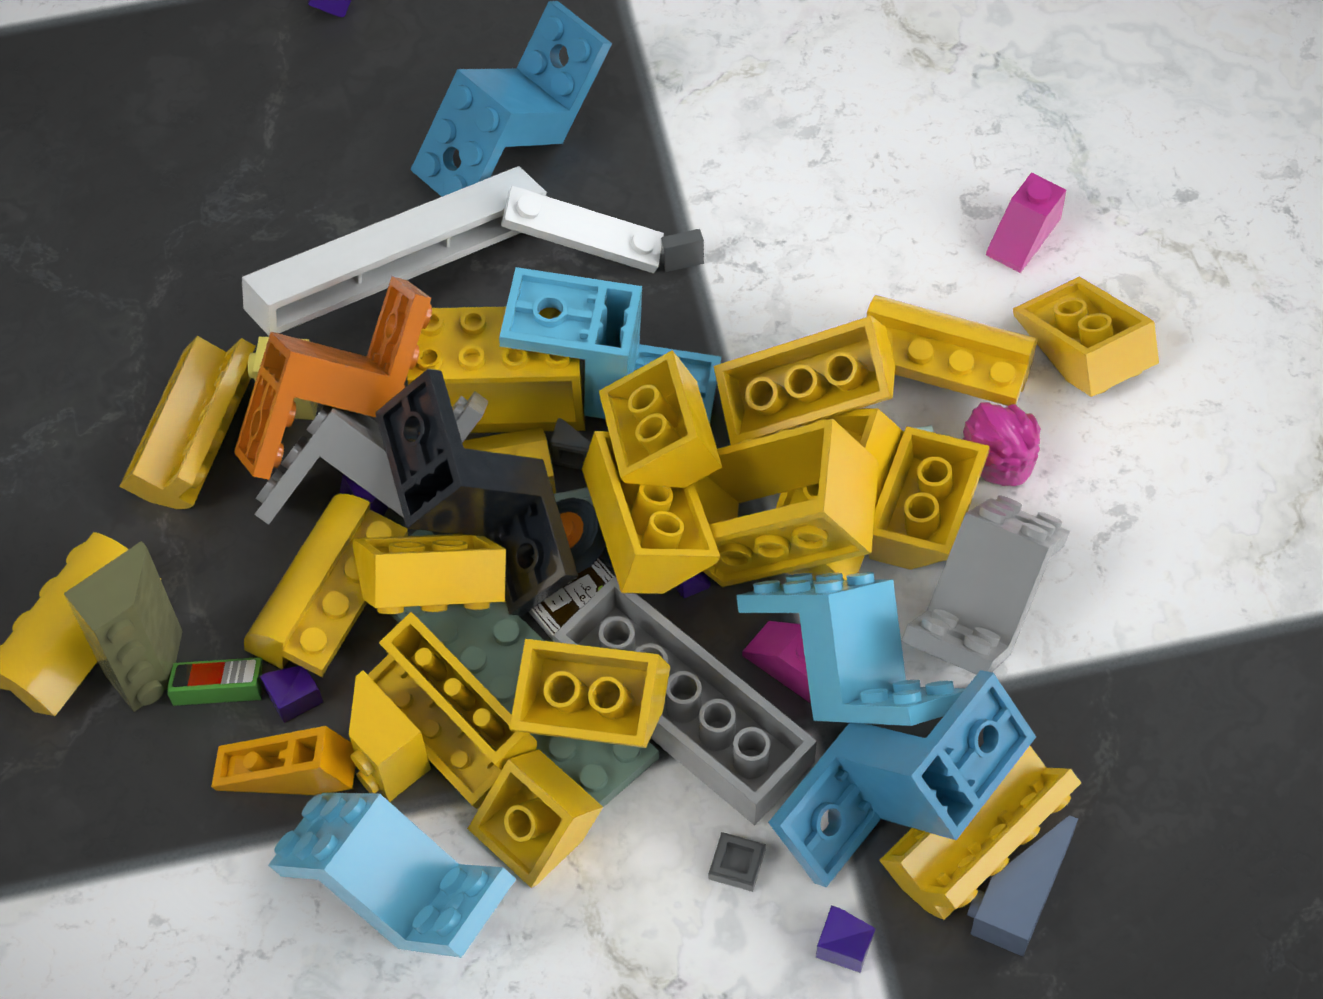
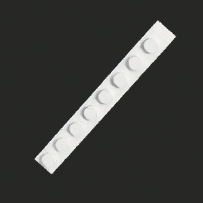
(367, 258)

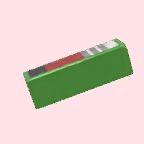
(215, 681)

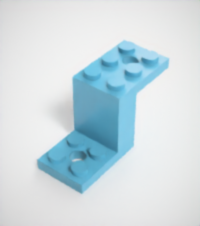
(595, 324)
(852, 649)
(391, 873)

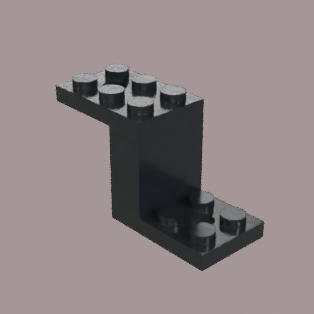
(475, 491)

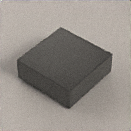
(682, 250)
(737, 861)

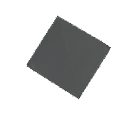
(568, 446)

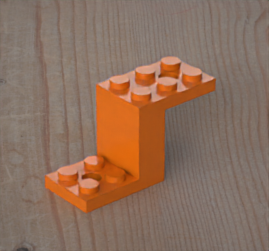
(331, 376)

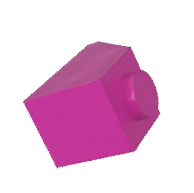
(1027, 222)
(781, 654)

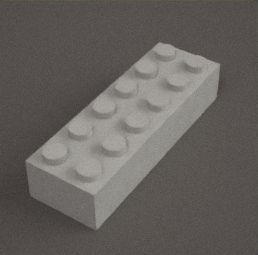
(709, 714)

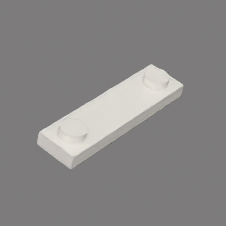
(582, 229)

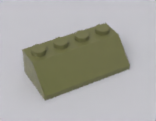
(129, 625)

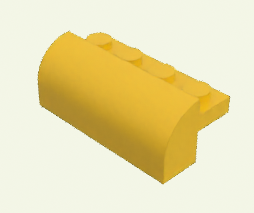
(955, 351)
(189, 424)
(320, 590)
(47, 648)
(457, 715)
(947, 872)

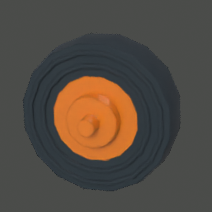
(581, 531)

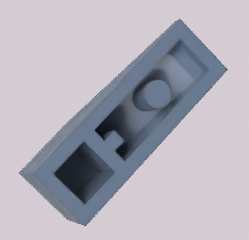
(1018, 893)

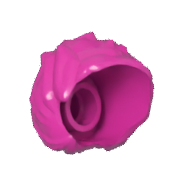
(1011, 440)

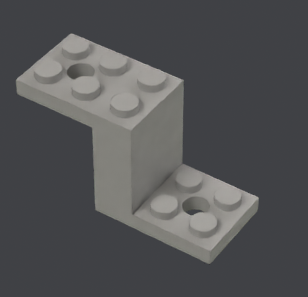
(354, 448)
(987, 585)

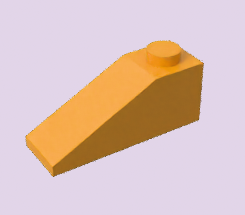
(287, 763)

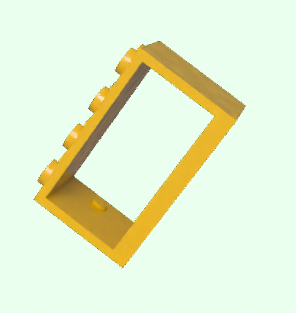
(520, 385)
(799, 534)

